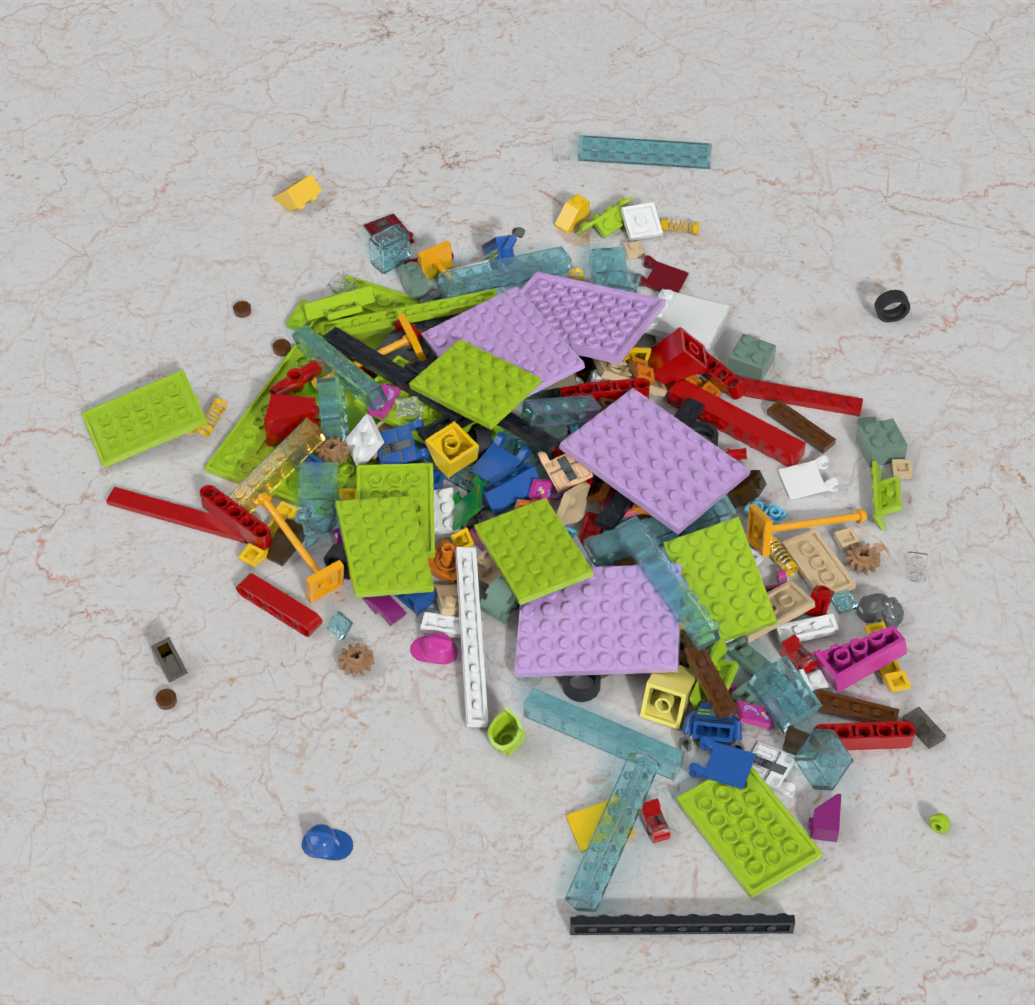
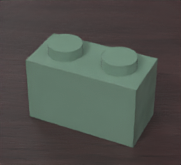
(414, 280)

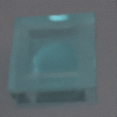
(844, 602)
(339, 625)

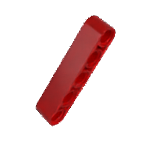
(723, 378)
(607, 389)
(235, 517)
(279, 605)
(873, 734)

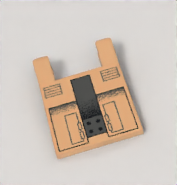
(564, 471)

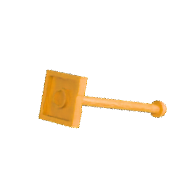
(436, 259)
(408, 339)
(761, 528)
(323, 580)

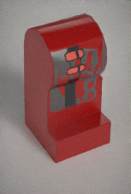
(798, 654)
(654, 821)

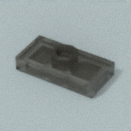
(926, 729)

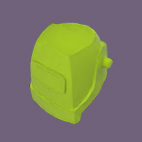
(506, 732)

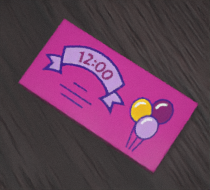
(391, 393)
(544, 489)
(754, 715)

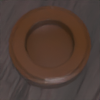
(242, 309)
(281, 347)
(166, 699)

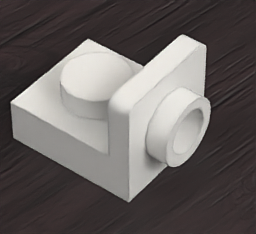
(815, 680)

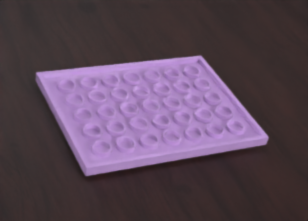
(593, 317)
(512, 331)
(655, 460)
(598, 628)

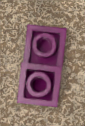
(387, 607)

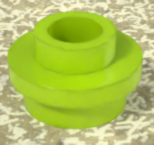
(939, 823)

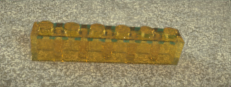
(278, 464)

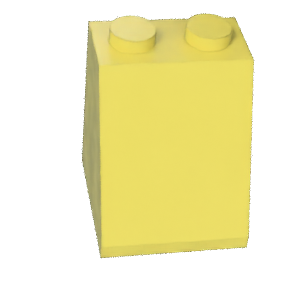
(668, 697)

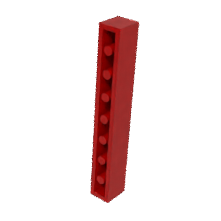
(740, 424)

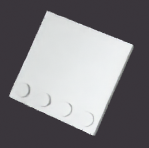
(695, 315)

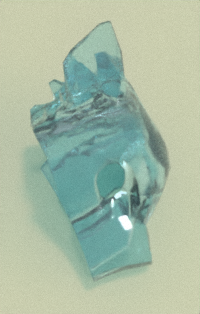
(317, 520)

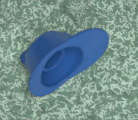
(327, 843)

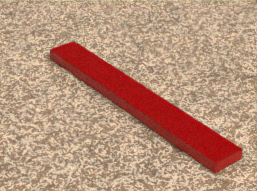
(171, 513)

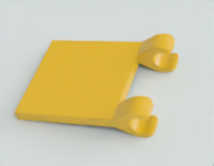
(585, 822)

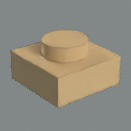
(634, 250)
(901, 468)
(846, 538)

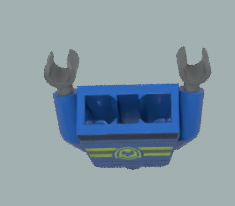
(502, 246)
(705, 723)

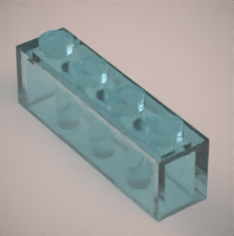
(560, 411)

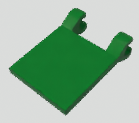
(469, 504)

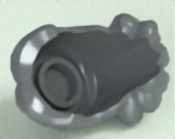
(880, 609)

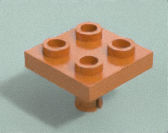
(444, 563)

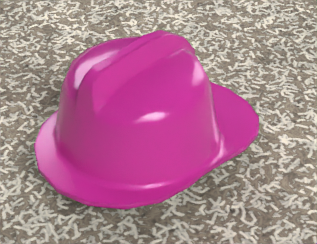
(434, 649)

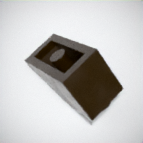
(748, 489)
(281, 548)

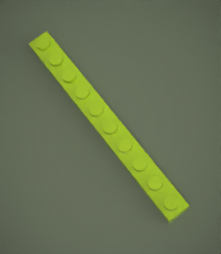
(413, 313)

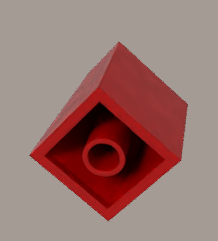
(677, 357)
(286, 414)

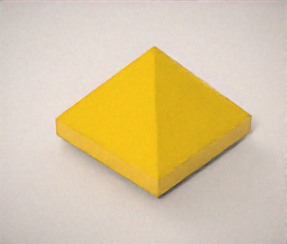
(462, 538)

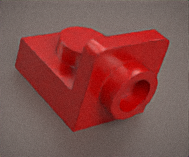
(822, 596)

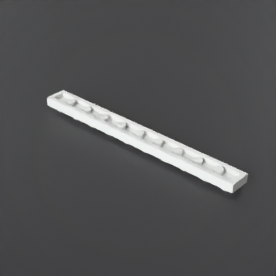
(471, 638)

